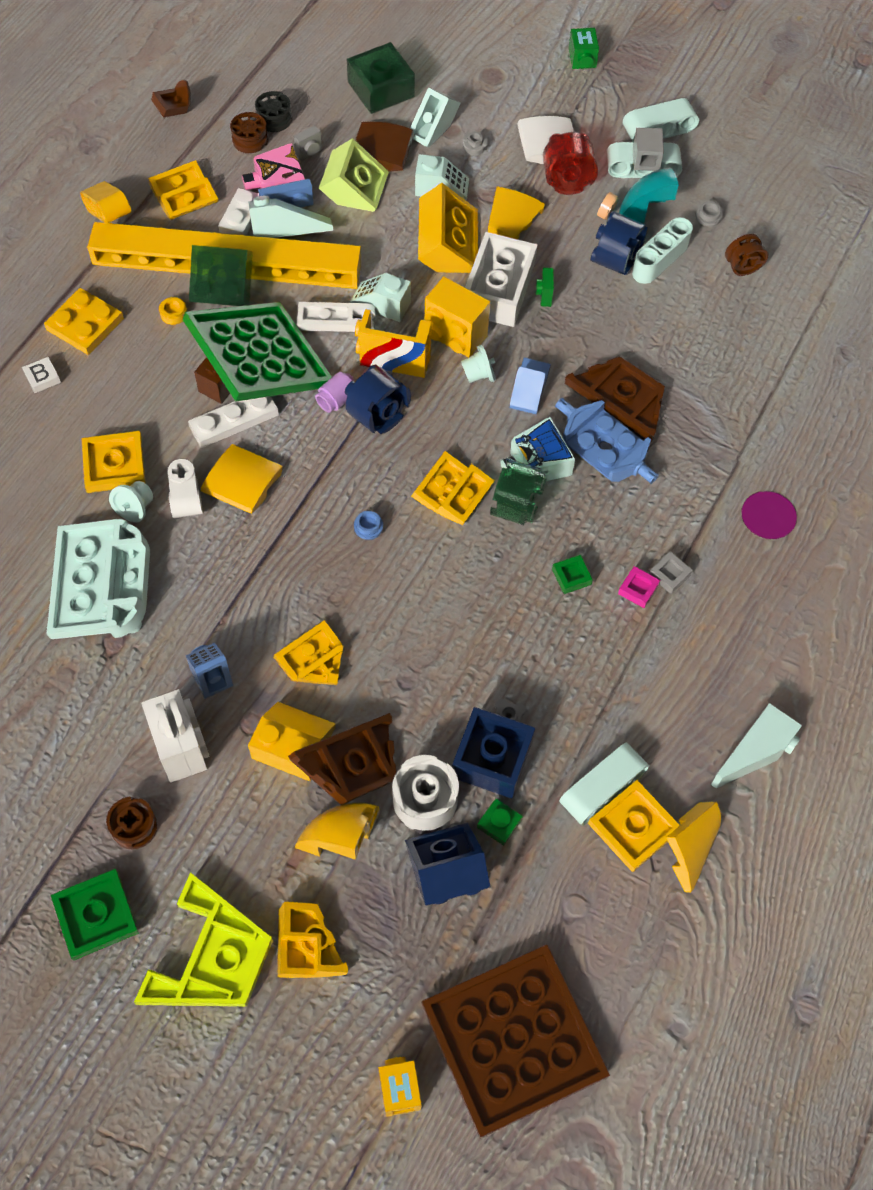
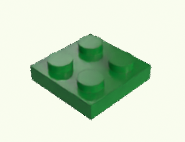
(94, 914)

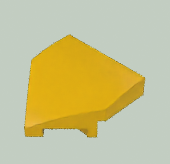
(312, 656)

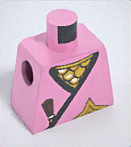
(274, 168)

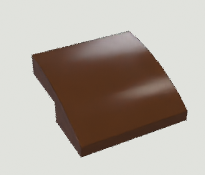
(386, 143)

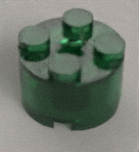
(517, 492)

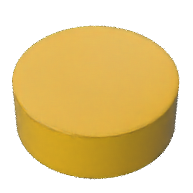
(172, 310)

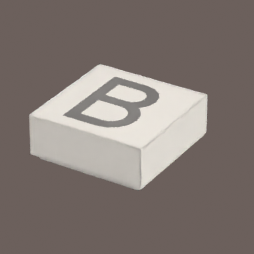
(41, 375)

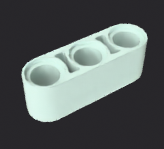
(672, 116)
(621, 160)
(662, 250)
(604, 783)

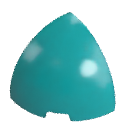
(651, 188)

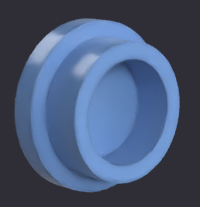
(368, 525)

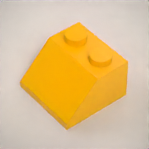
(285, 731)

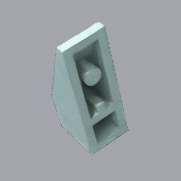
(280, 219)
(761, 746)

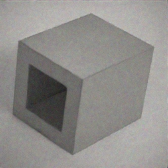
(648, 149)

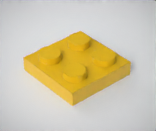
(84, 321)
(112, 461)
(634, 825)

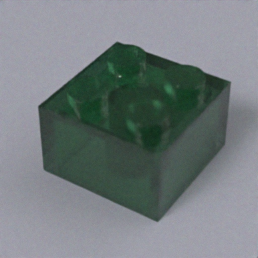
(380, 77)
(220, 276)

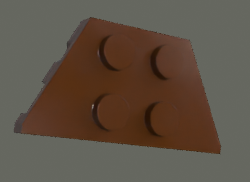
(627, 393)
(351, 760)

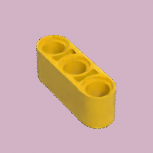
(105, 202)

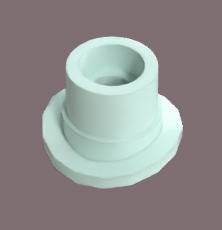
(479, 366)
(131, 500)

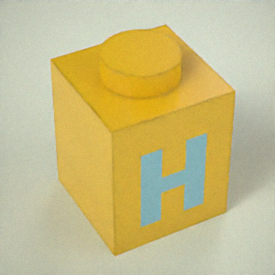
(399, 1086)

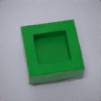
(545, 287)
(572, 574)
(499, 822)

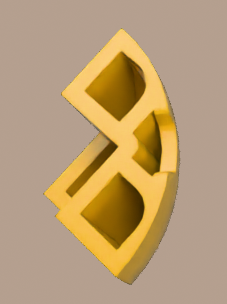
(339, 830)

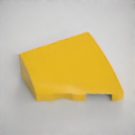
(512, 212)
(306, 944)

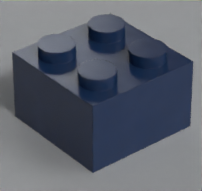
(493, 752)

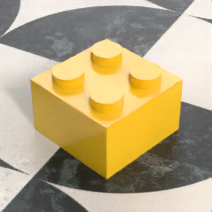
(457, 316)

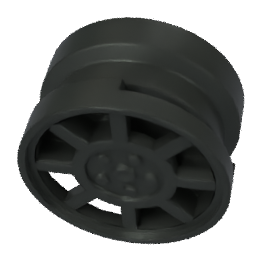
(274, 111)

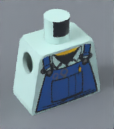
(543, 448)

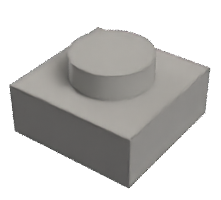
(307, 143)
(671, 572)

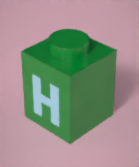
(583, 48)

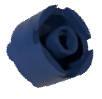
(619, 243)
(377, 399)

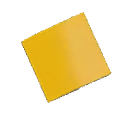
(182, 190)
(241, 478)
(453, 488)

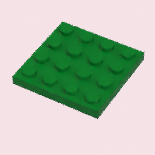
(257, 350)

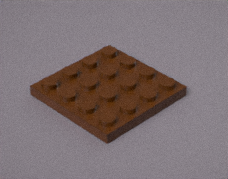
(514, 1040)

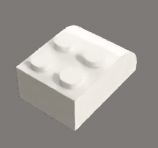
(502, 275)

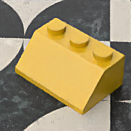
(447, 231)

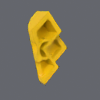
(693, 842)

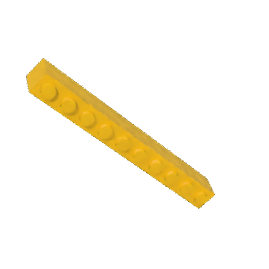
(272, 257)

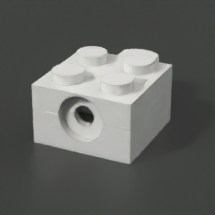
(176, 735)

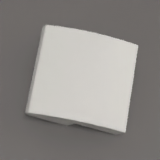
(536, 134)

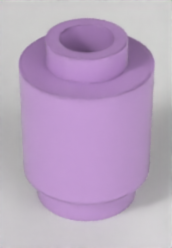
(332, 394)

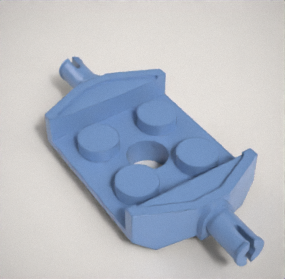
(592, 425)

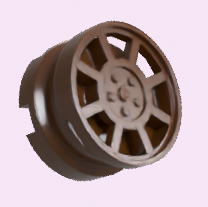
(249, 135)
(746, 256)
(131, 822)

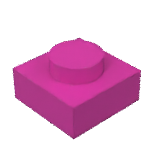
(639, 587)

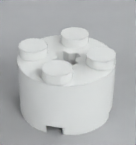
(439, 781)

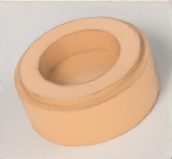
(607, 206)

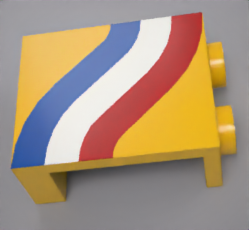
(394, 351)

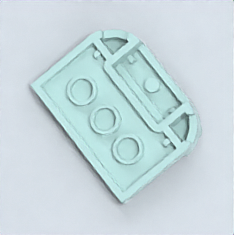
(98, 580)

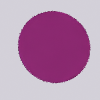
(769, 515)

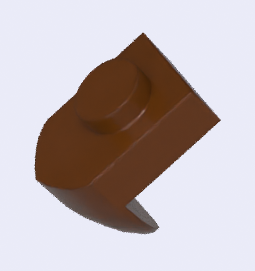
(173, 101)

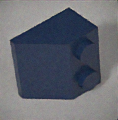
(448, 864)

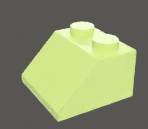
(353, 177)

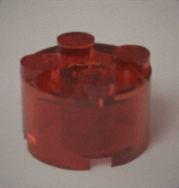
(570, 162)

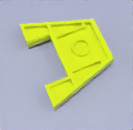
(222, 962)

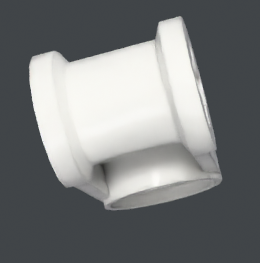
(184, 489)

